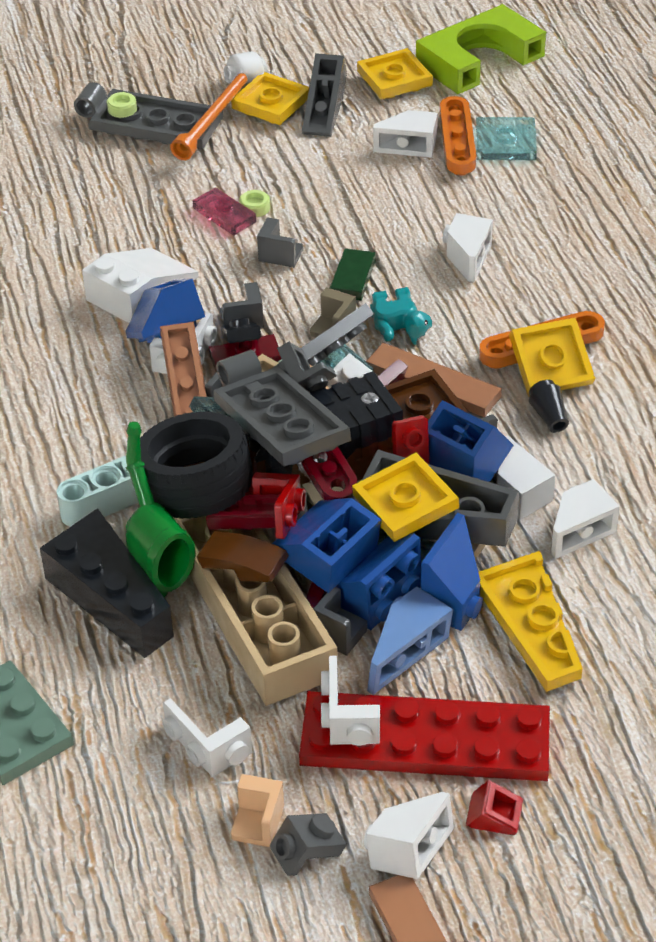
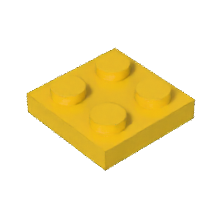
(394, 73)
(270, 98)
(552, 353)
(406, 496)

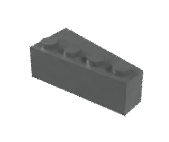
(487, 507)

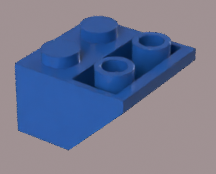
(165, 305)
(465, 443)
(331, 541)
(381, 578)

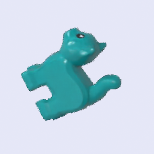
(398, 314)

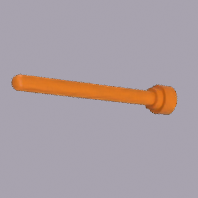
(186, 143)

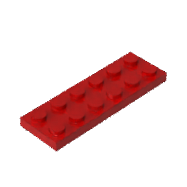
(436, 738)

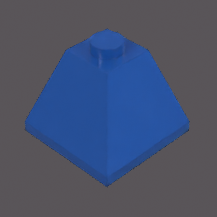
(452, 573)

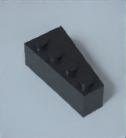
(108, 583)

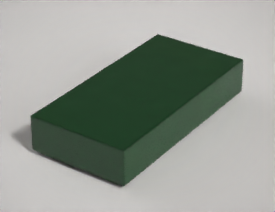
(354, 272)

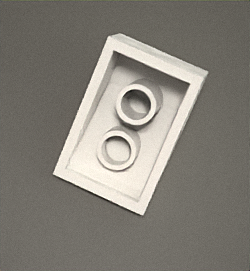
(120, 278)

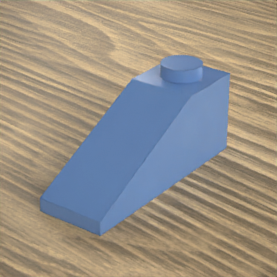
(411, 631)

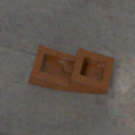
(248, 556)

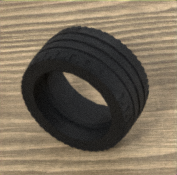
(201, 487)

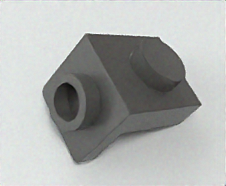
(297, 367)
(306, 838)

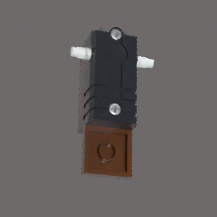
(369, 412)

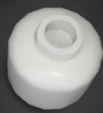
(247, 63)

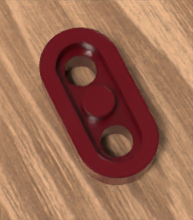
(330, 474)

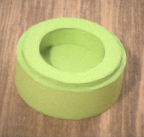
(121, 105)
(256, 201)

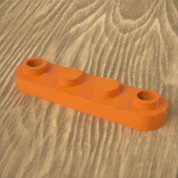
(457, 135)
(498, 351)

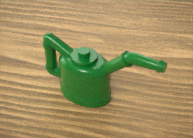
(151, 532)

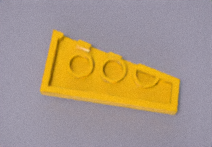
(526, 609)

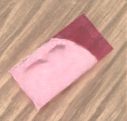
(224, 211)

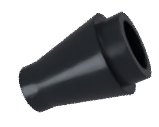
(549, 404)

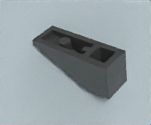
(325, 94)

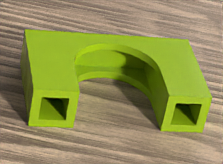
(499, 28)

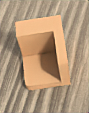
(259, 810)

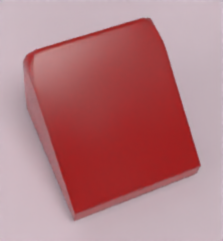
(494, 809)

